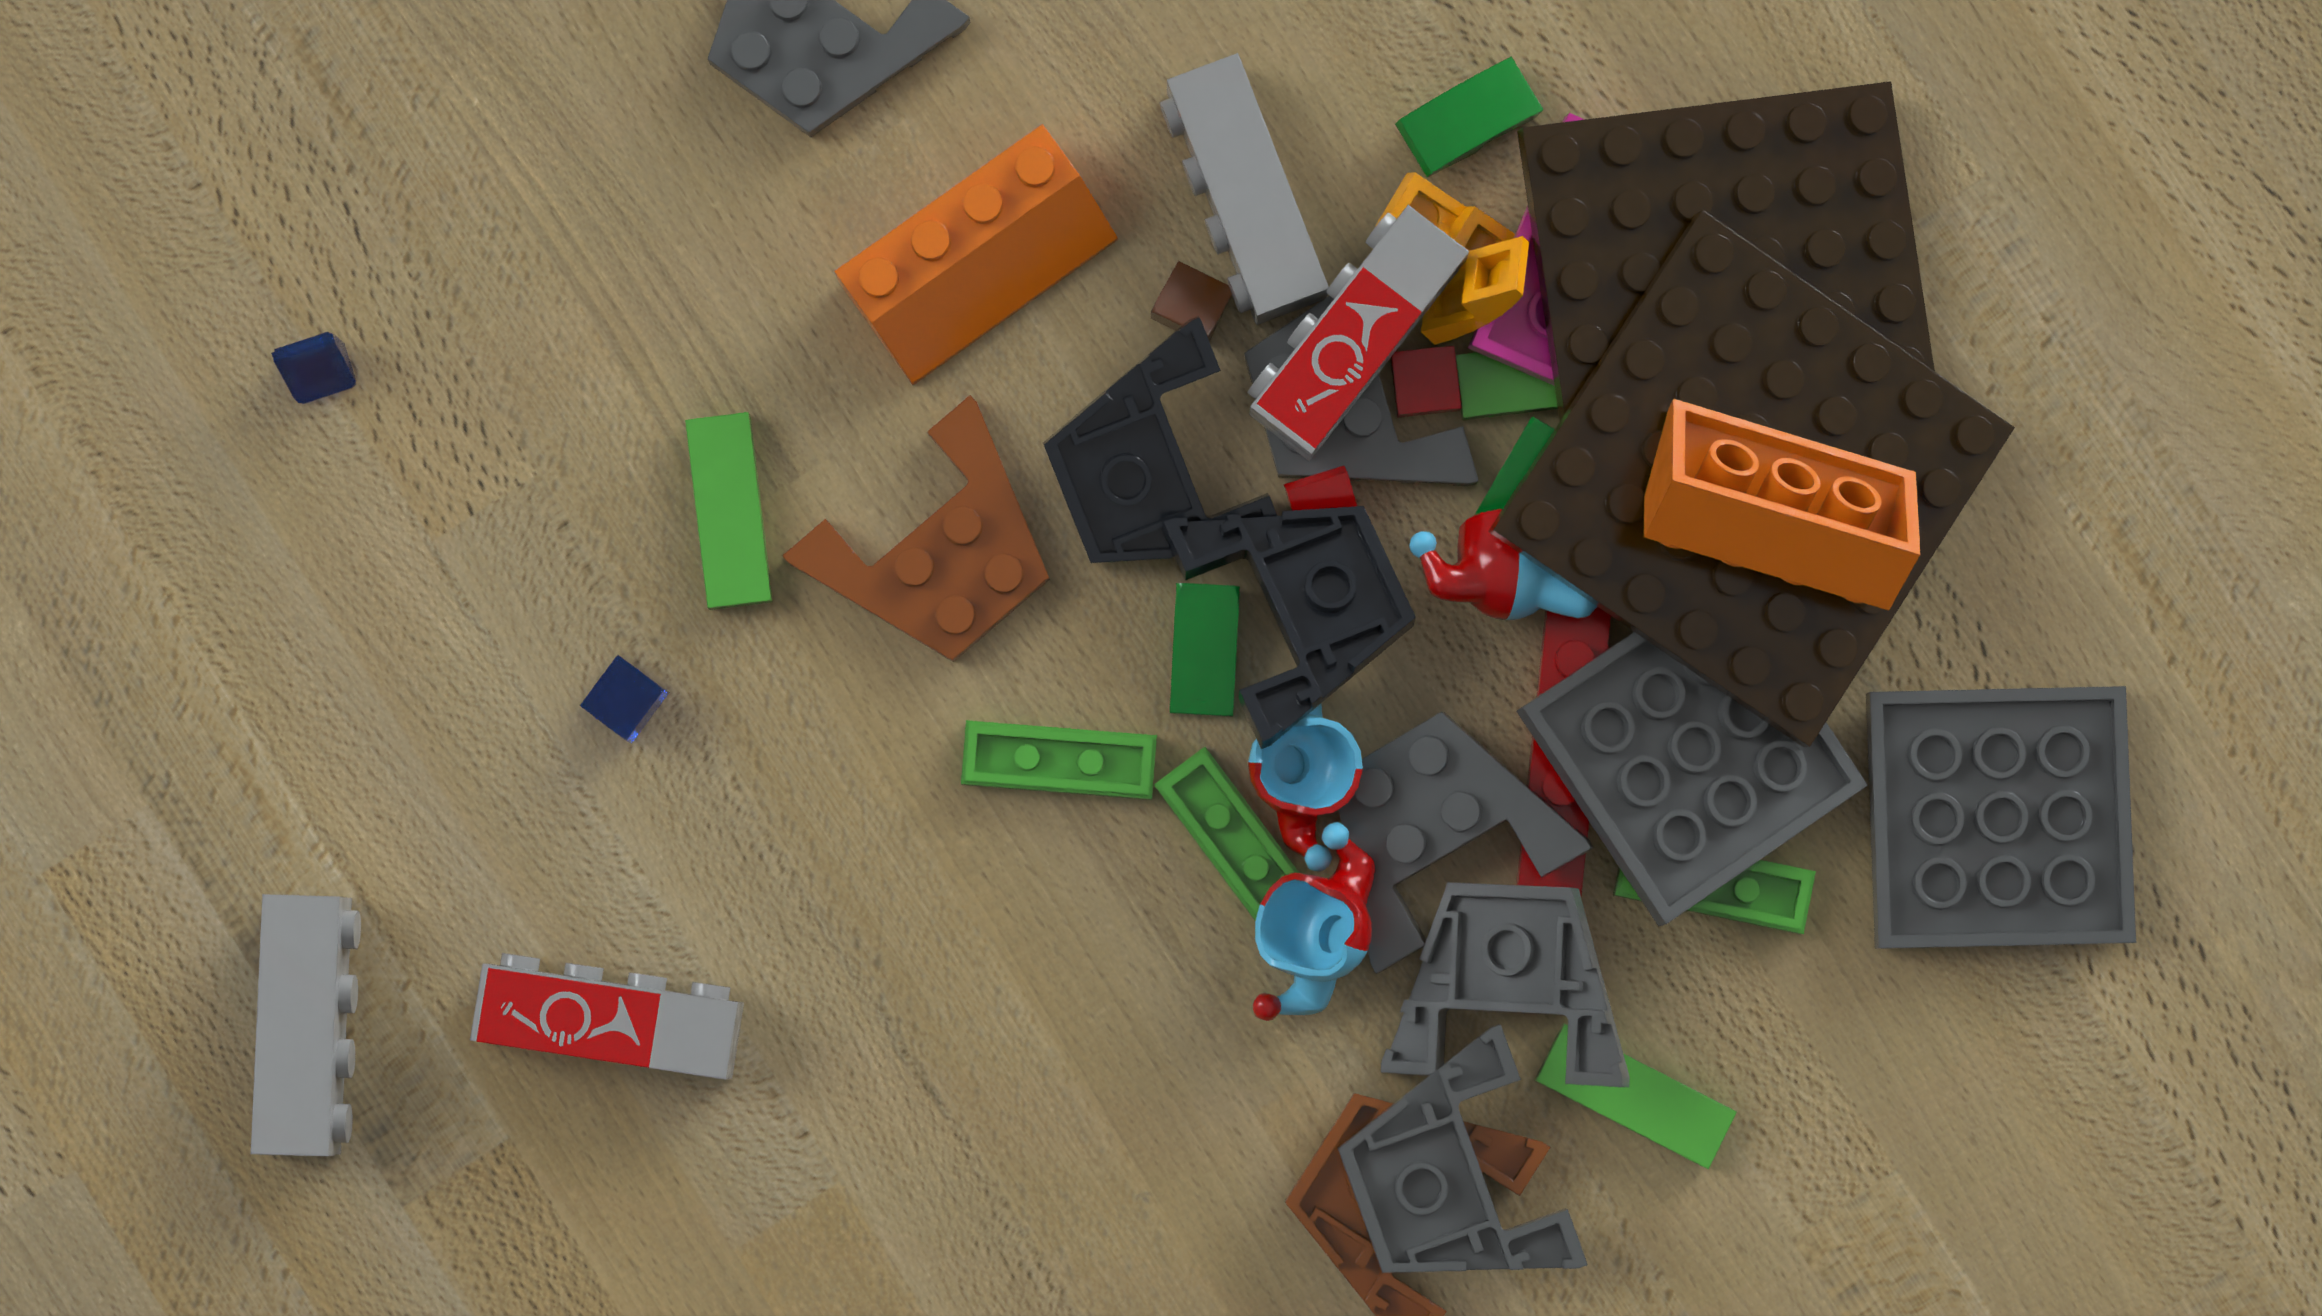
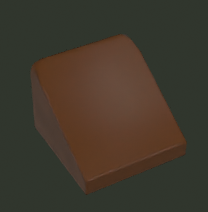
(1190, 295)

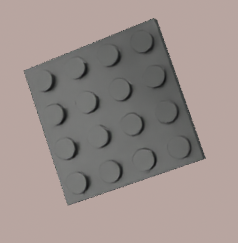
(1680, 773)
(2000, 817)

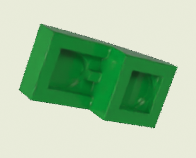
(1469, 116)

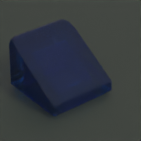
(315, 367)
(624, 699)

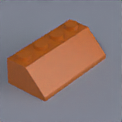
(977, 254)
(1782, 505)

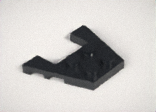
(1124, 462)
(1325, 588)

